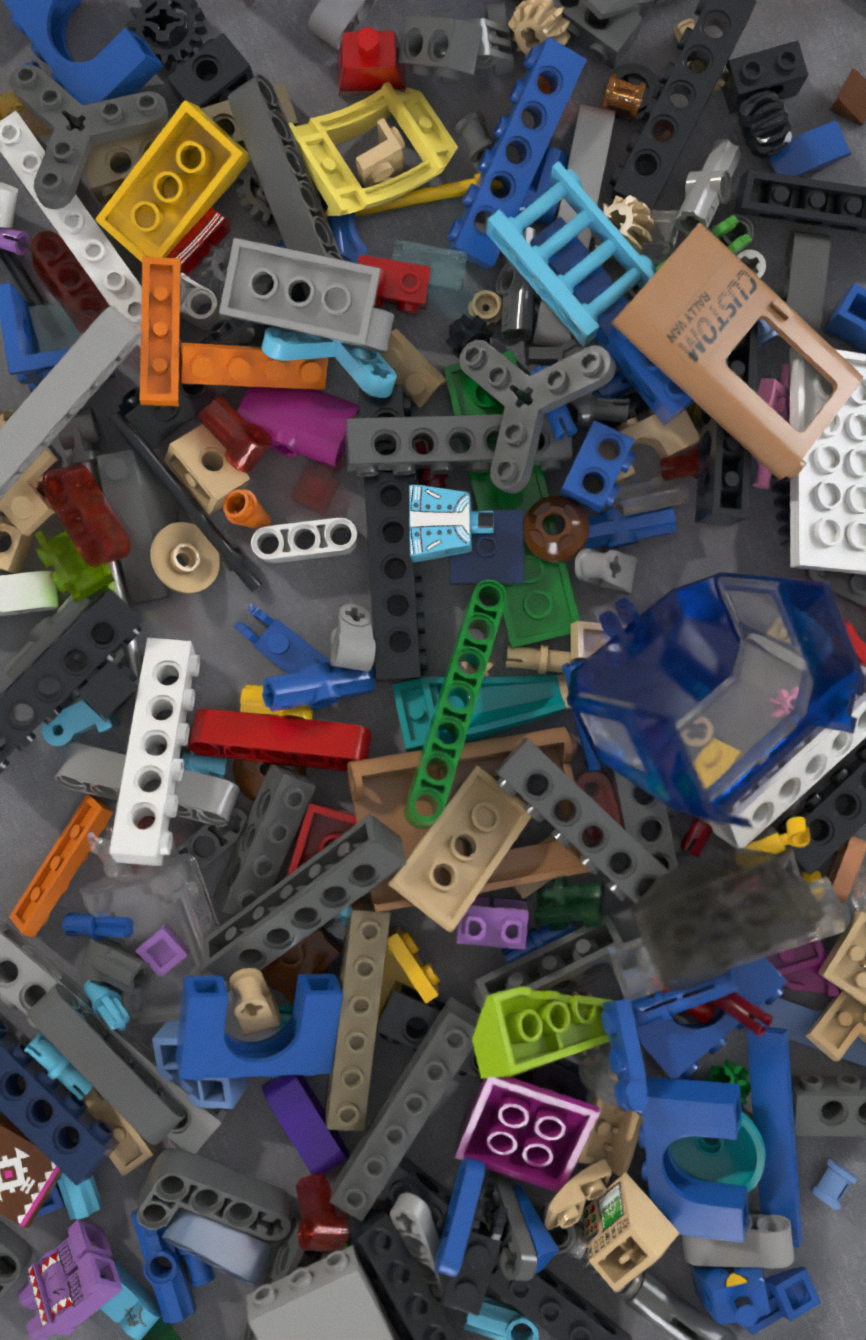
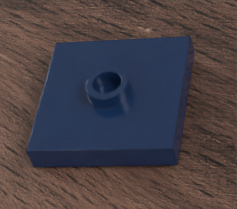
(493, 555)

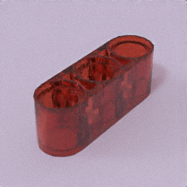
(64, 268)
(86, 515)

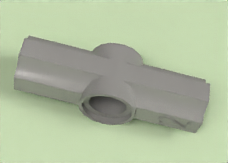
(708, 186)

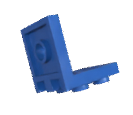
(21, 341)

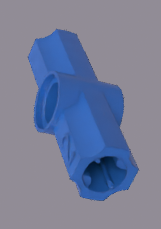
(617, 531)
(316, 687)
(169, 1283)

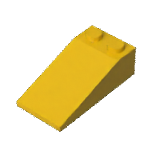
(173, 184)

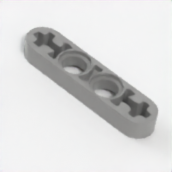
(420, 1236)

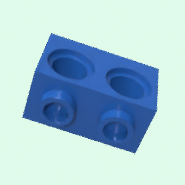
(591, 464)

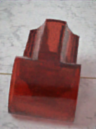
(243, 441)
(320, 1226)

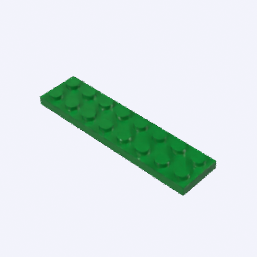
(545, 601)

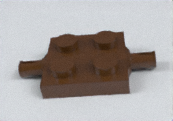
(307, 957)

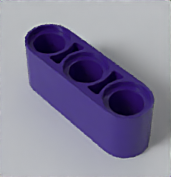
(305, 1122)

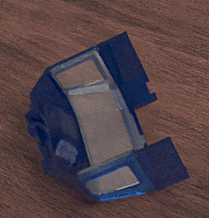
(716, 687)

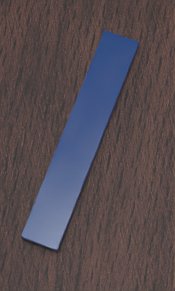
(775, 1121)

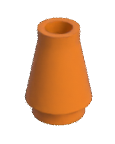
(244, 509)

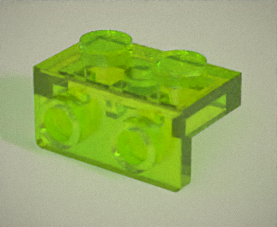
(71, 569)

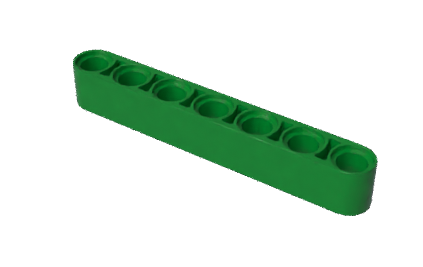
(449, 718)

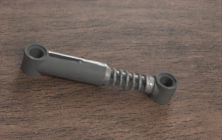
(646, 1294)

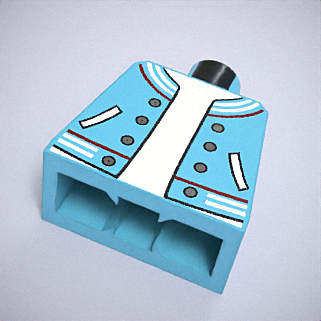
(443, 522)

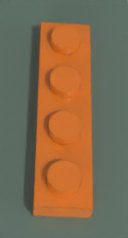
(160, 331)
(247, 367)
(60, 866)

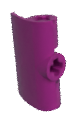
(300, 421)

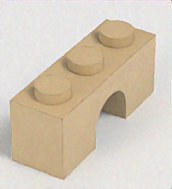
(667, 440)

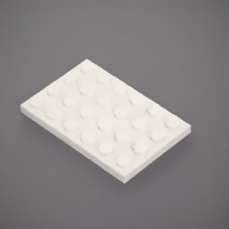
(831, 488)

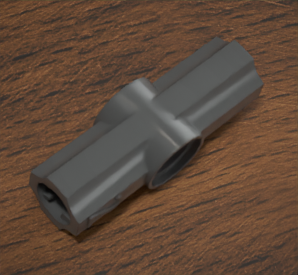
(518, 299)
(45, 633)

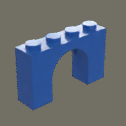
(114, 73)
(679, 1044)
(299, 1048)
(692, 1109)

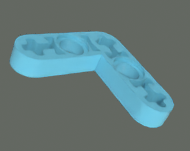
(363, 365)

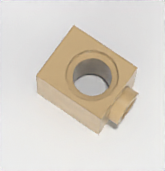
(14, 557)

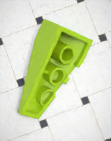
(533, 1028)

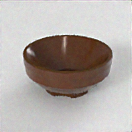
(561, 546)

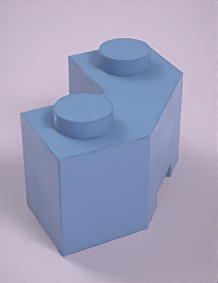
(202, 1093)

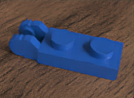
(280, 643)
(625, 1055)

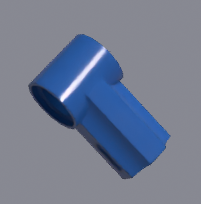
(541, 184)

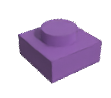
(163, 950)

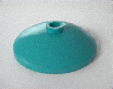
(723, 1159)

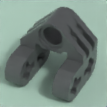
(494, 41)

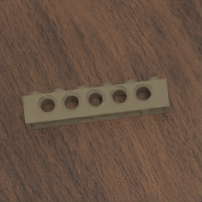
(109, 156)
(355, 1042)

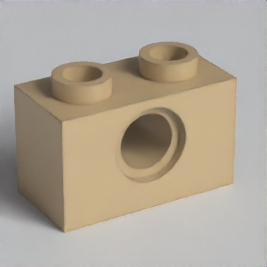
(208, 487)

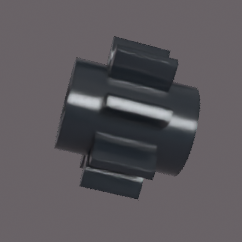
(465, 331)

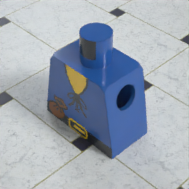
(731, 1293)

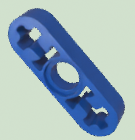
(459, 1217)

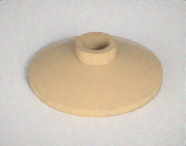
(199, 558)

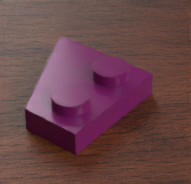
(801, 967)

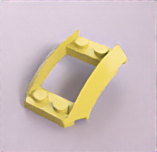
(333, 175)

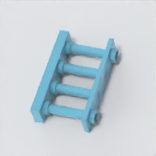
(533, 261)

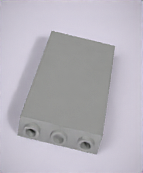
(321, 1303)

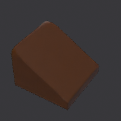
(852, 99)

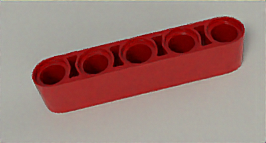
(278, 739)

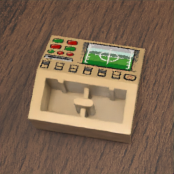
(625, 1232)

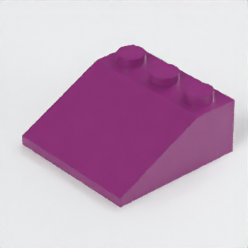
(525, 1131)

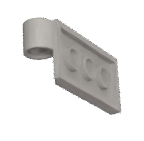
(338, 300)

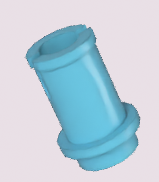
(205, 765)

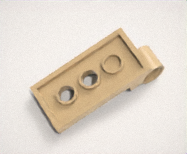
(483, 817)

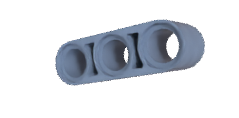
(218, 1245)

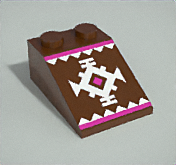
(25, 1175)

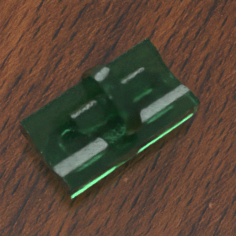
(569, 903)

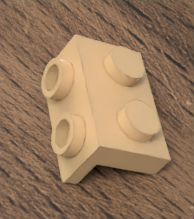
(383, 160)
(612, 1137)

